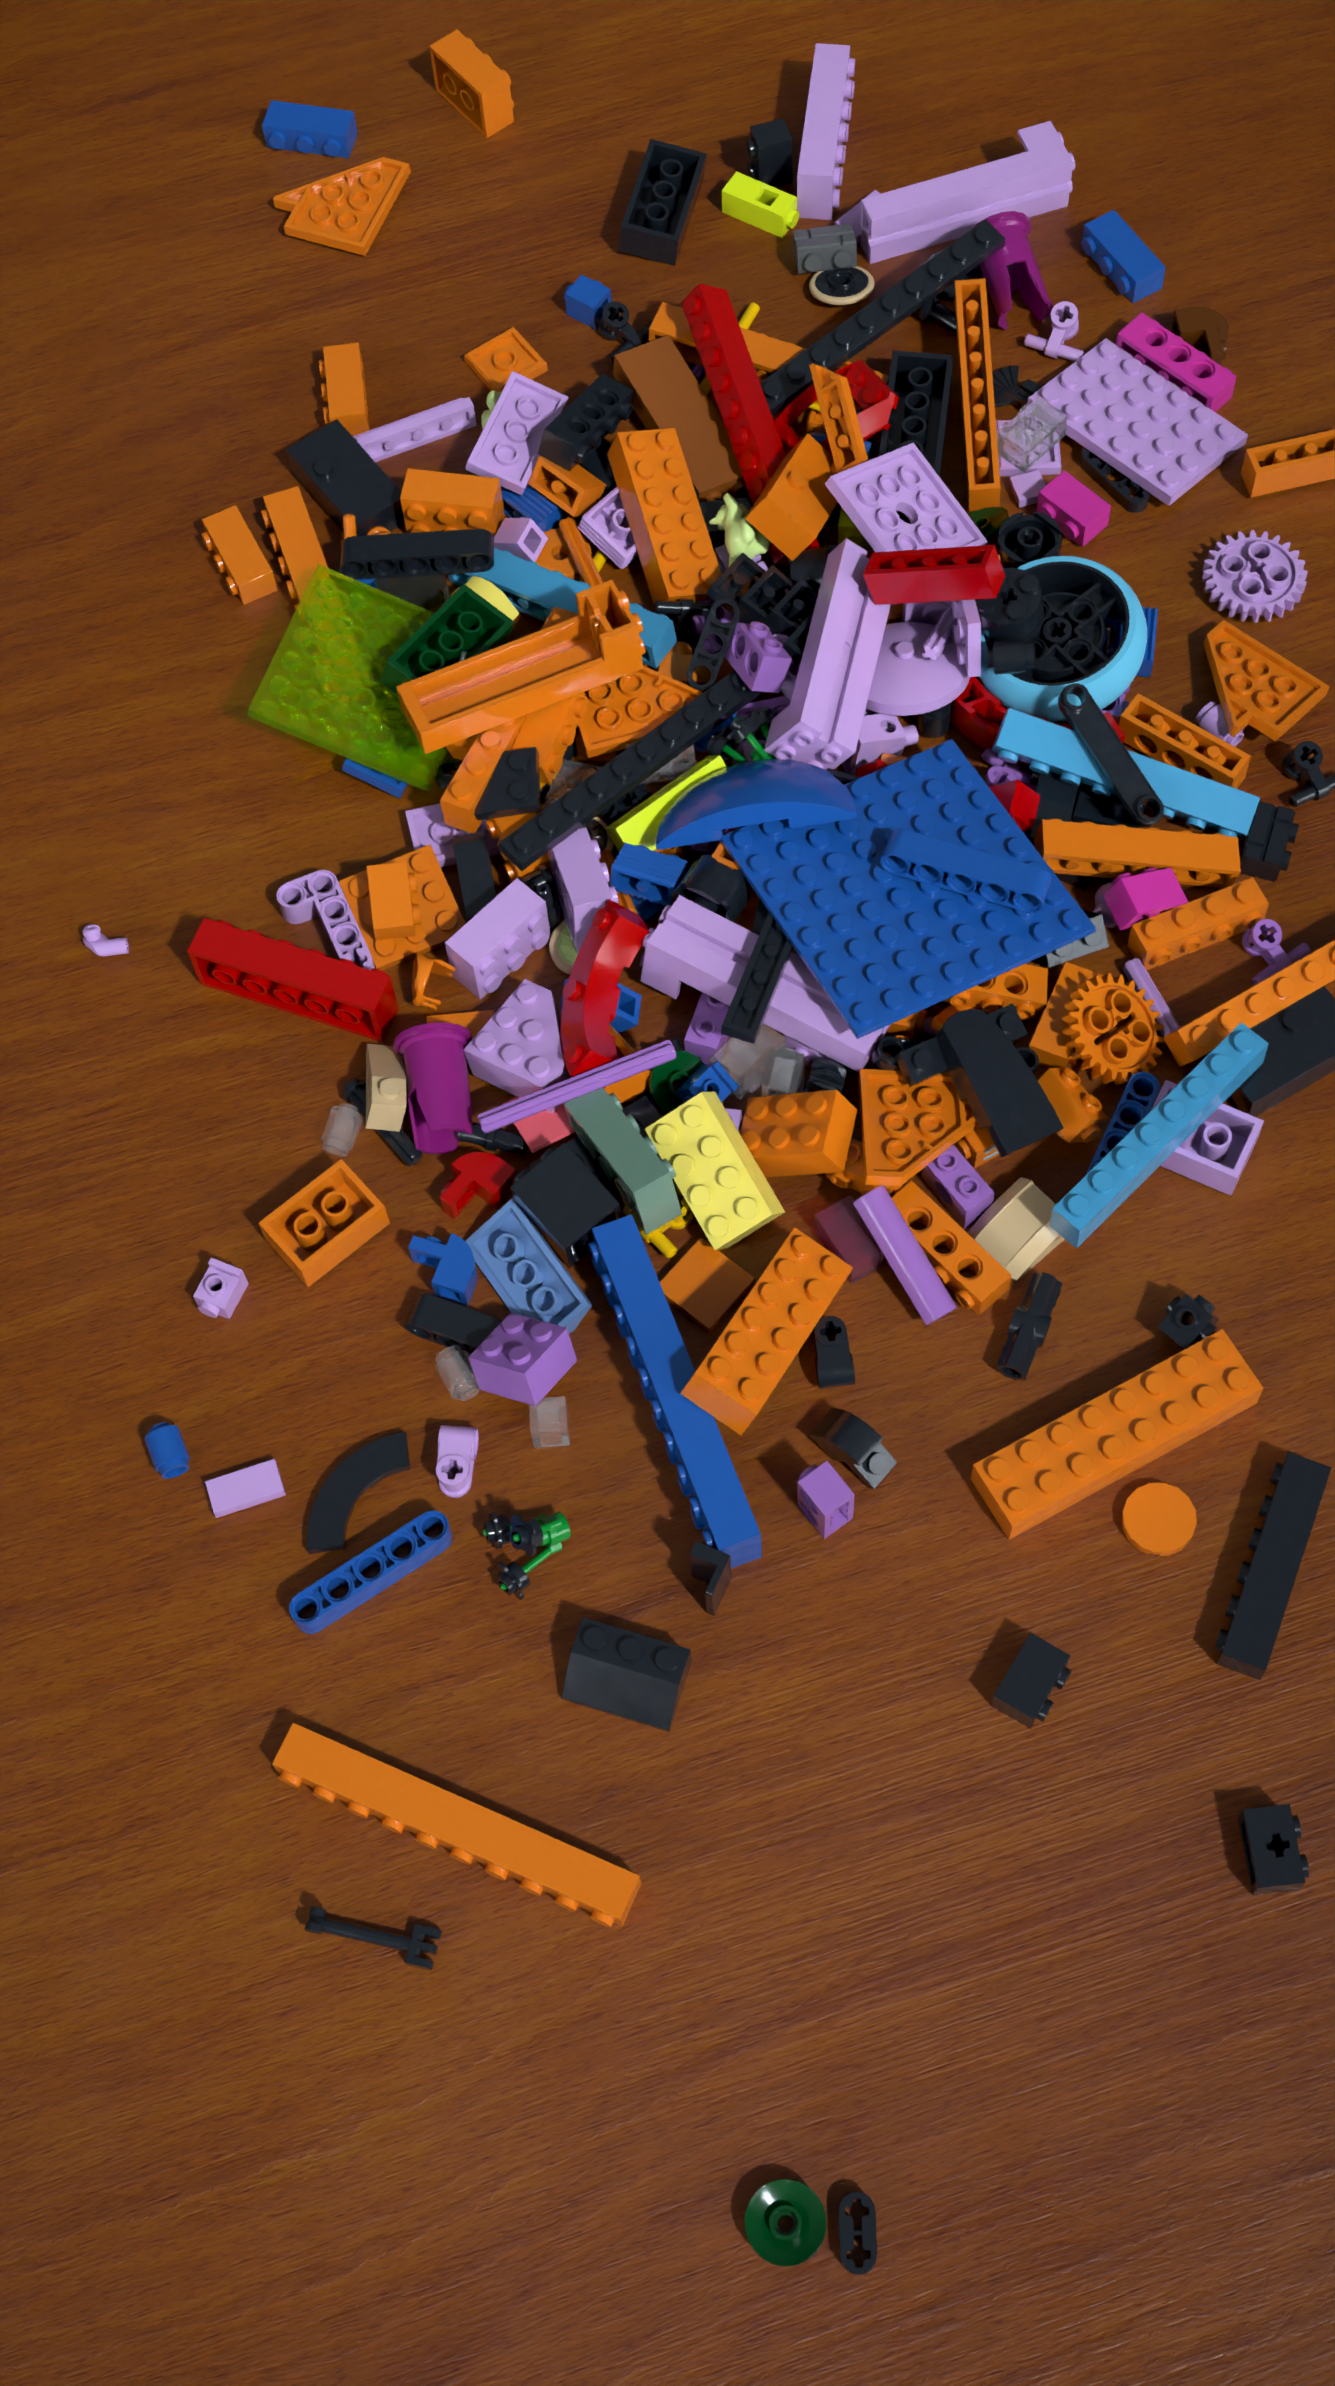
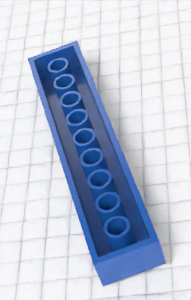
(664, 1371)

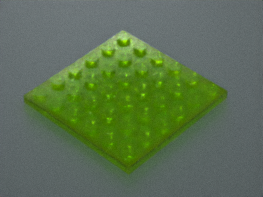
(330, 675)

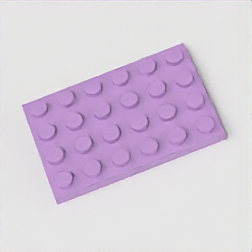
(1140, 421)

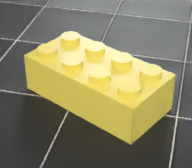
(715, 1170)

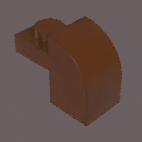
(1203, 330)

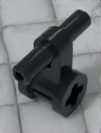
(620, 328)
(682, 613)
(1308, 772)
(544, 886)

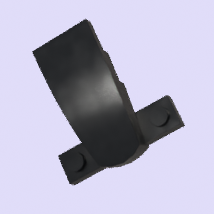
(768, 599)
(987, 1074)

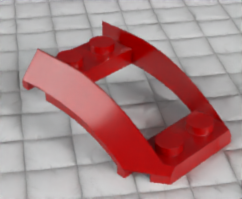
(865, 388)

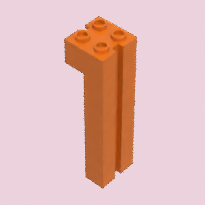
(527, 672)

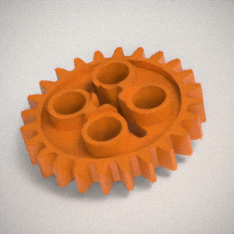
(1097, 1009)

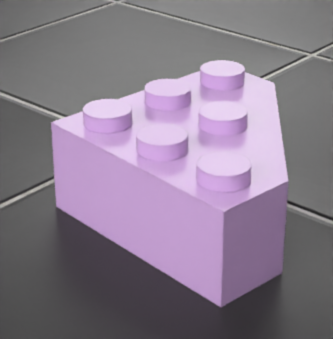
(521, 1044)

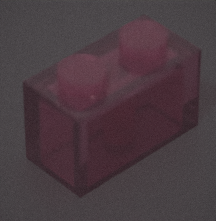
(849, 1238)

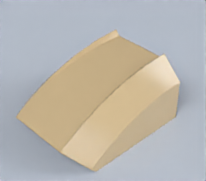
(1018, 1228)

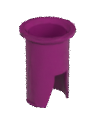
(1014, 268)
(436, 1084)

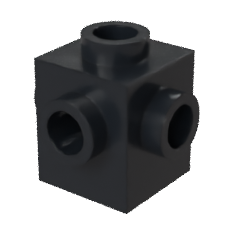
(1178, 1315)

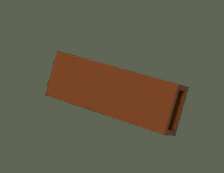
(671, 397)

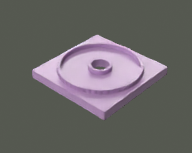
(908, 485)

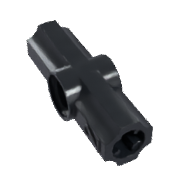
(1029, 1326)

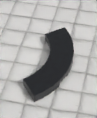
(346, 1485)

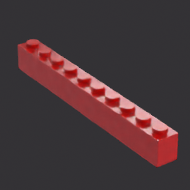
(736, 391)

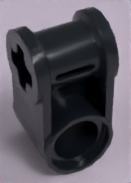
(833, 1358)

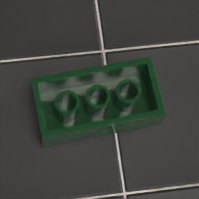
(455, 632)

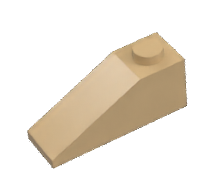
(384, 1088)

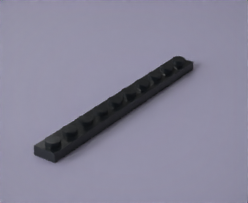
(883, 313)
(626, 771)
(762, 973)

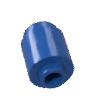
(167, 1450)

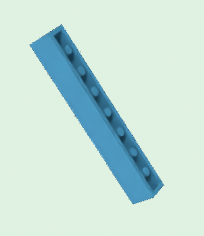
(538, 590)
(1182, 793)
(1158, 1135)

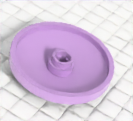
(906, 680)

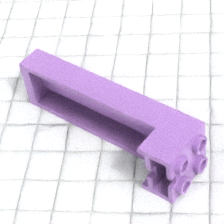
(956, 202)
(835, 667)
(712, 956)

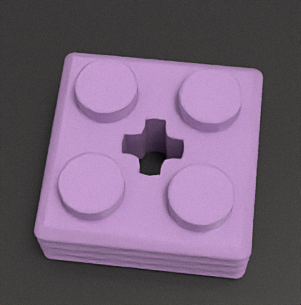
(604, 529)

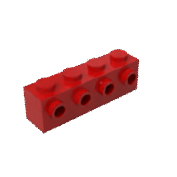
(934, 575)

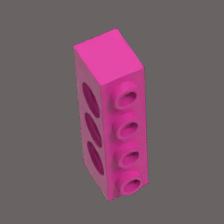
(1177, 361)

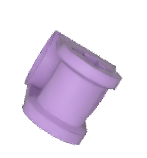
(456, 1455)

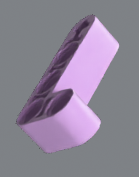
(325, 906)

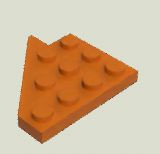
(345, 207)
(1258, 683)
(630, 709)
(907, 1125)

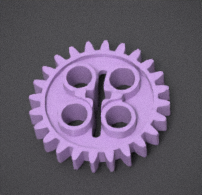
(1254, 576)

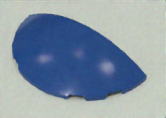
(755, 795)

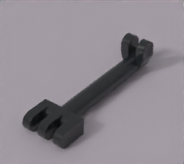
(413, 1945)

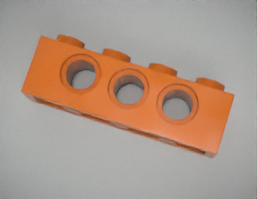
(1181, 743)
(1025, 982)
(966, 1254)

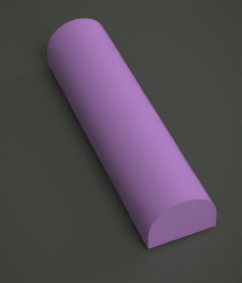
(904, 1255)

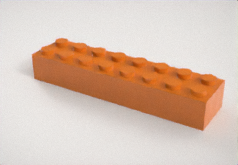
(1115, 1433)

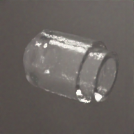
(341, 1129)
(457, 1373)

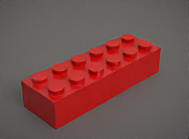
(294, 979)

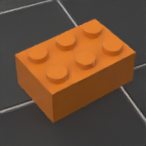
(472, 83)
(451, 502)
(799, 1132)
(324, 1223)

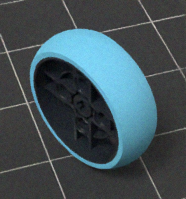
(1073, 591)

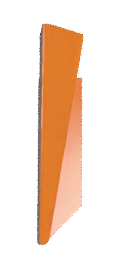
(839, 418)

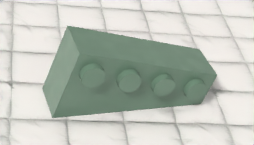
(626, 1157)

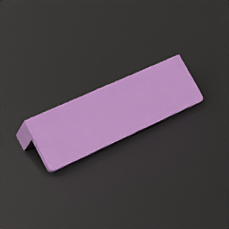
(418, 429)

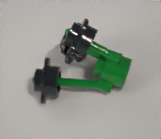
(743, 729)
(525, 1535)

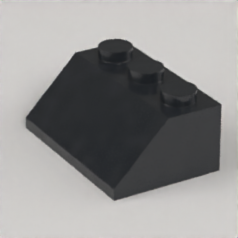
(626, 1674)

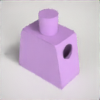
(880, 735)

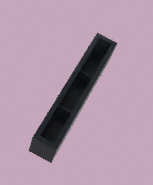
(1273, 1566)

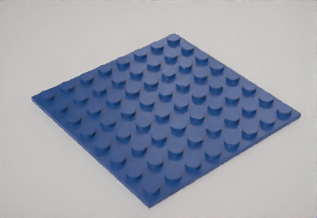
(884, 939)

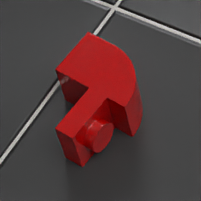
(480, 1175)

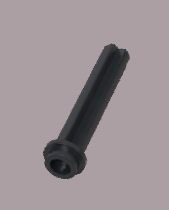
(401, 1144)

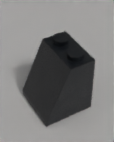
(564, 1202)

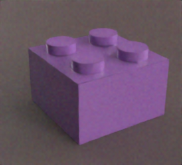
(523, 1359)

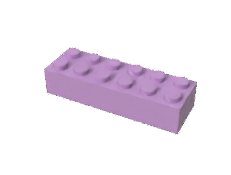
(825, 131)

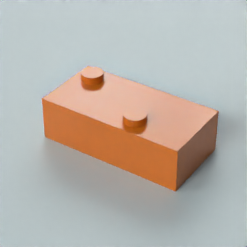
(796, 498)

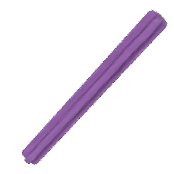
(577, 1086)

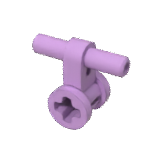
(1060, 332)

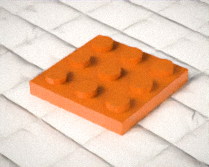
(437, 909)

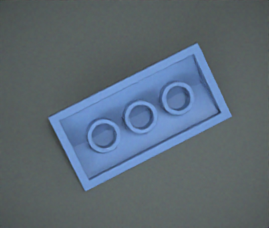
(527, 1269)

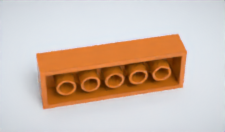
(664, 514)
(767, 1331)

